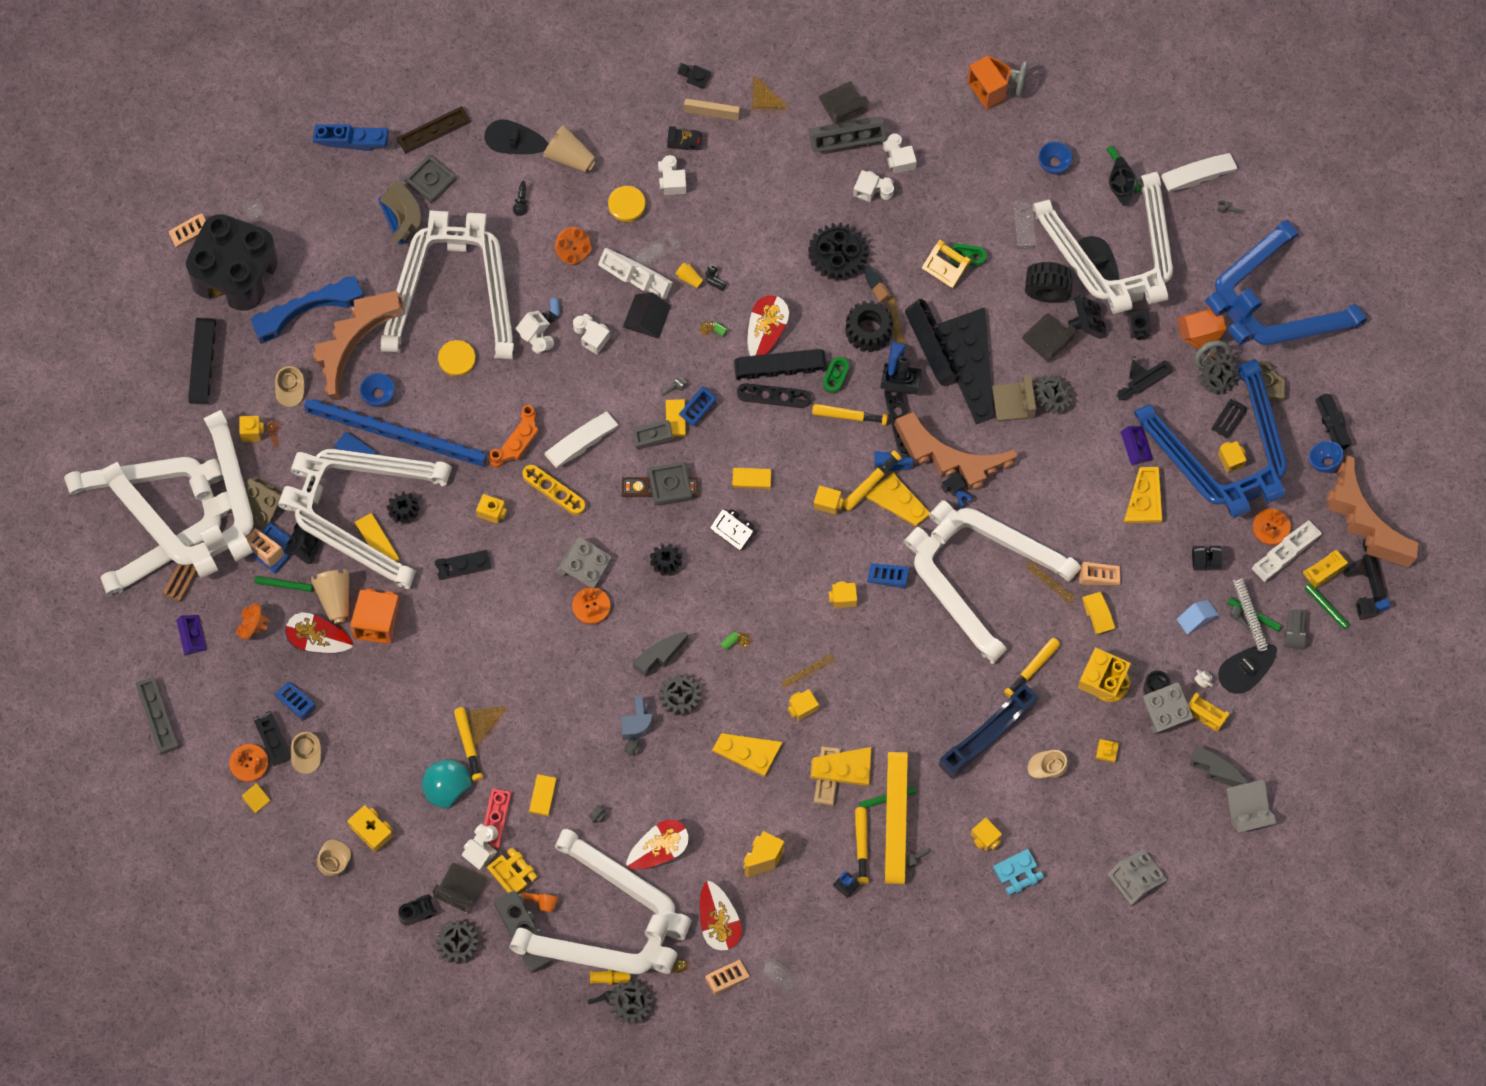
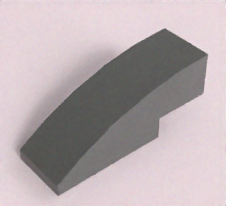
(660, 653)
(1217, 768)

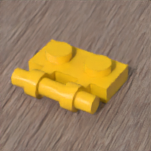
(507, 875)

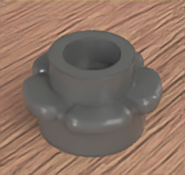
(632, 747)
(597, 814)

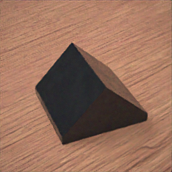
(647, 314)

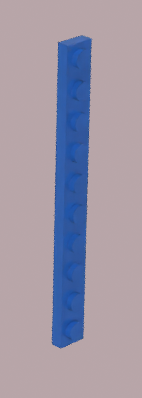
(402, 434)

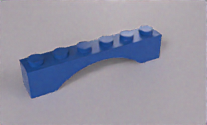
(271, 323)

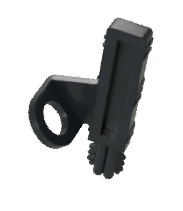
(1142, 378)
(1369, 567)

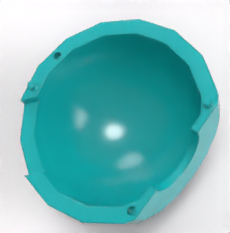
(445, 783)

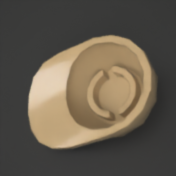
(289, 386)
(305, 752)
(1048, 764)
(333, 858)

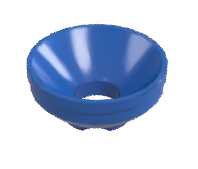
(1055, 150)
(374, 382)
(1323, 451)

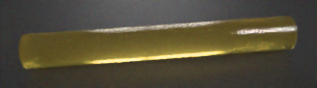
(896, 321)
(1048, 581)
(808, 670)

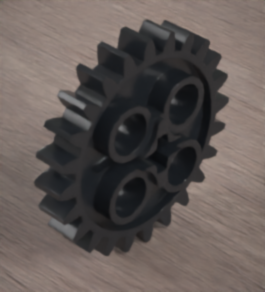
(851, 242)

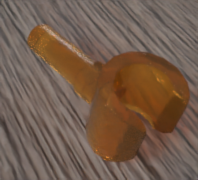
(271, 427)

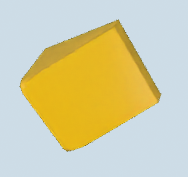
(255, 798)

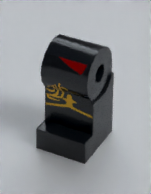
(684, 139)

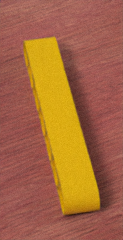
(896, 818)

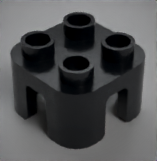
(232, 260)

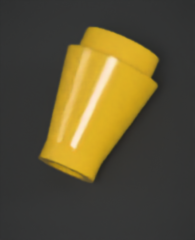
(689, 275)

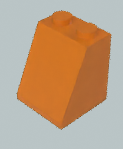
(375, 616)

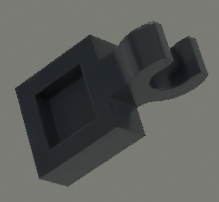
(696, 76)

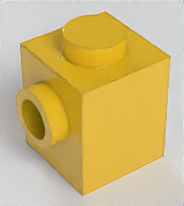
(251, 428)
(1232, 456)
(828, 500)
(491, 509)
(843, 595)
(802, 705)
(986, 835)

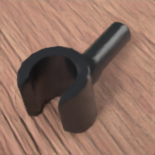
(605, 996)

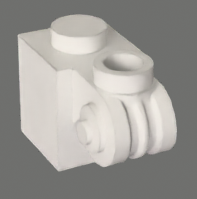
(899, 158)
(673, 180)
(870, 183)
(532, 329)
(595, 334)
(478, 850)

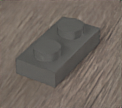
(652, 434)

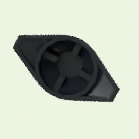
(1122, 181)

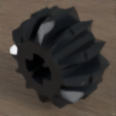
(404, 513)
(659, 564)

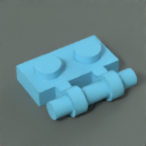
(1016, 866)

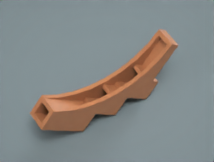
(367, 314)
(972, 468)
(1362, 521)

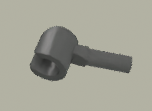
(1228, 208)
(679, 382)
(1236, 615)
(911, 860)

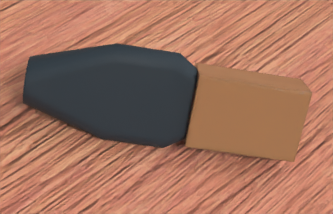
(875, 283)

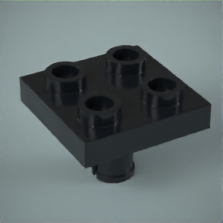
(1089, 317)
(904, 379)

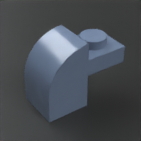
(636, 725)

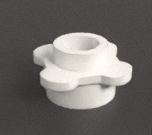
(1203, 678)

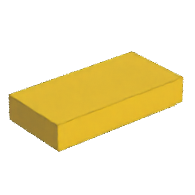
(673, 408)
(751, 478)
(542, 795)

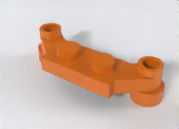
(517, 441)

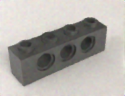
(847, 134)
(516, 901)

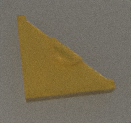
(764, 98)
(483, 720)

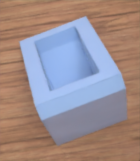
(1197, 616)

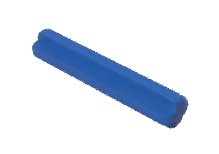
(391, 218)

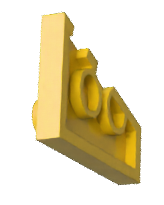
(896, 498)
(1145, 498)
(748, 752)
(843, 767)

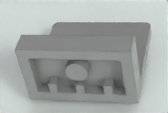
(584, 562)
(1167, 707)
(1249, 806)
(1136, 876)

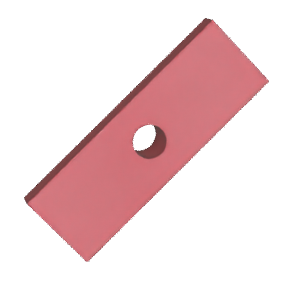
(497, 806)

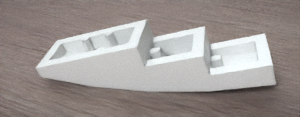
(1197, 172)
(635, 273)
(581, 439)
(1286, 551)

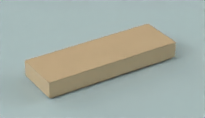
(711, 109)
(825, 789)

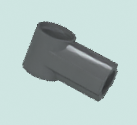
(1295, 632)

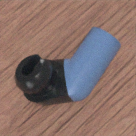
(554, 310)

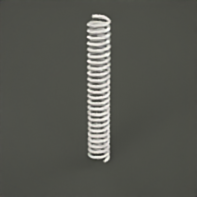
(1247, 616)

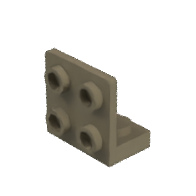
(1014, 400)
(263, 500)

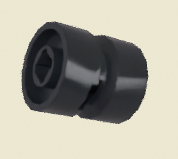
(1199, 557)
(1155, 680)

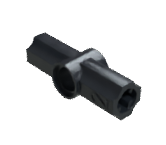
(1333, 420)

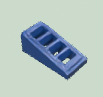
(896, 351)
(707, 395)
(905, 463)
(888, 582)
(305, 711)

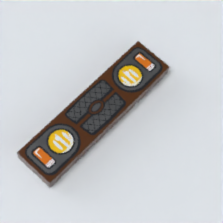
(641, 486)

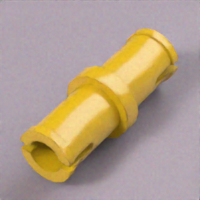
(608, 977)

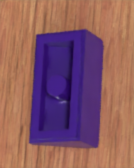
(1136, 445)
(191, 634)

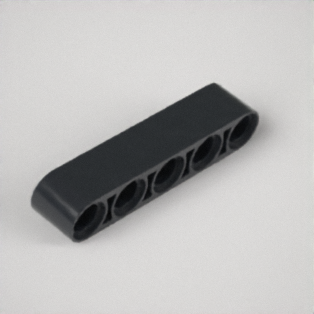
(932, 342)
(201, 360)
(780, 363)

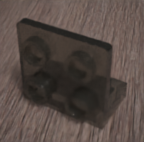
(844, 103)
(1049, 337)
(460, 888)

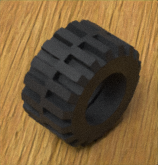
(1049, 282)
(865, 339)

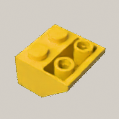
(1103, 674)
(765, 854)

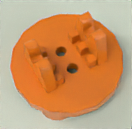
(580, 241)
(1275, 519)
(588, 597)
(251, 621)
(256, 767)

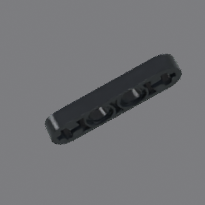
(773, 394)
(888, 399)

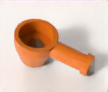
(546, 902)

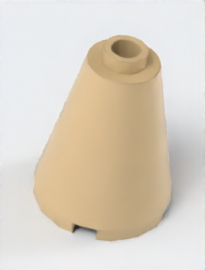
(569, 151)
(333, 593)

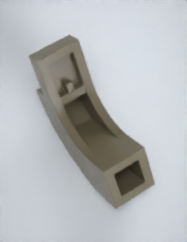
(405, 208)

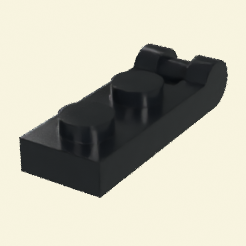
(463, 564)
(272, 739)

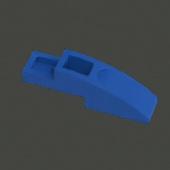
(350, 138)

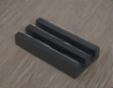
(1220, 431)

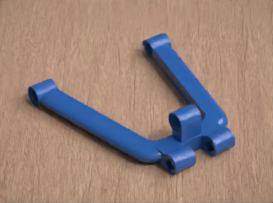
(1243, 306)
(1239, 493)

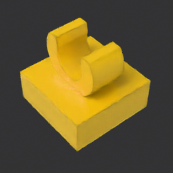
(1107, 750)

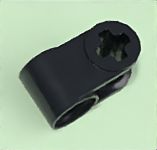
(418, 909)

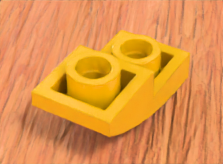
(1099, 612)

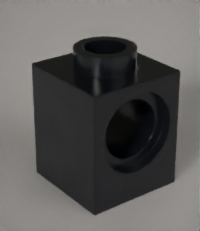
(1139, 317)

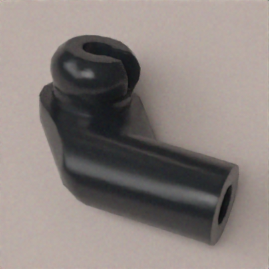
(712, 278)

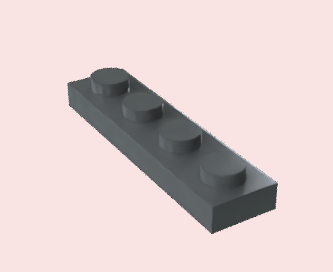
(157, 715)

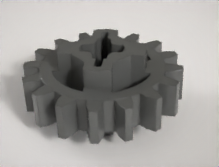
(1218, 373)
(1052, 394)
(687, 693)
(465, 941)
(636, 1008)

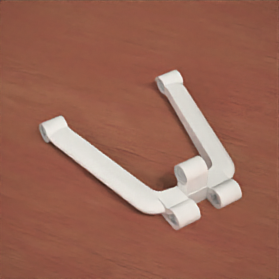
(456, 242)
(1128, 290)
(314, 468)
(201, 478)
(949, 523)
(213, 540)
(661, 924)

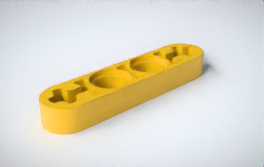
(553, 490)

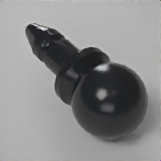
(520, 207)

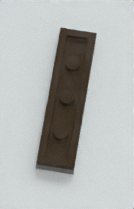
(433, 130)

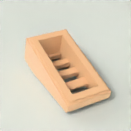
(199, 219)
(272, 555)
(1091, 580)
(724, 986)

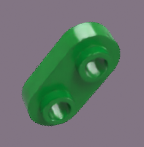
(970, 252)
(835, 375)

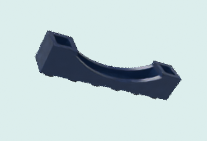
(969, 749)

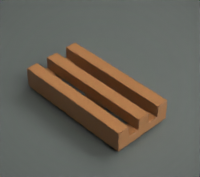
(173, 594)

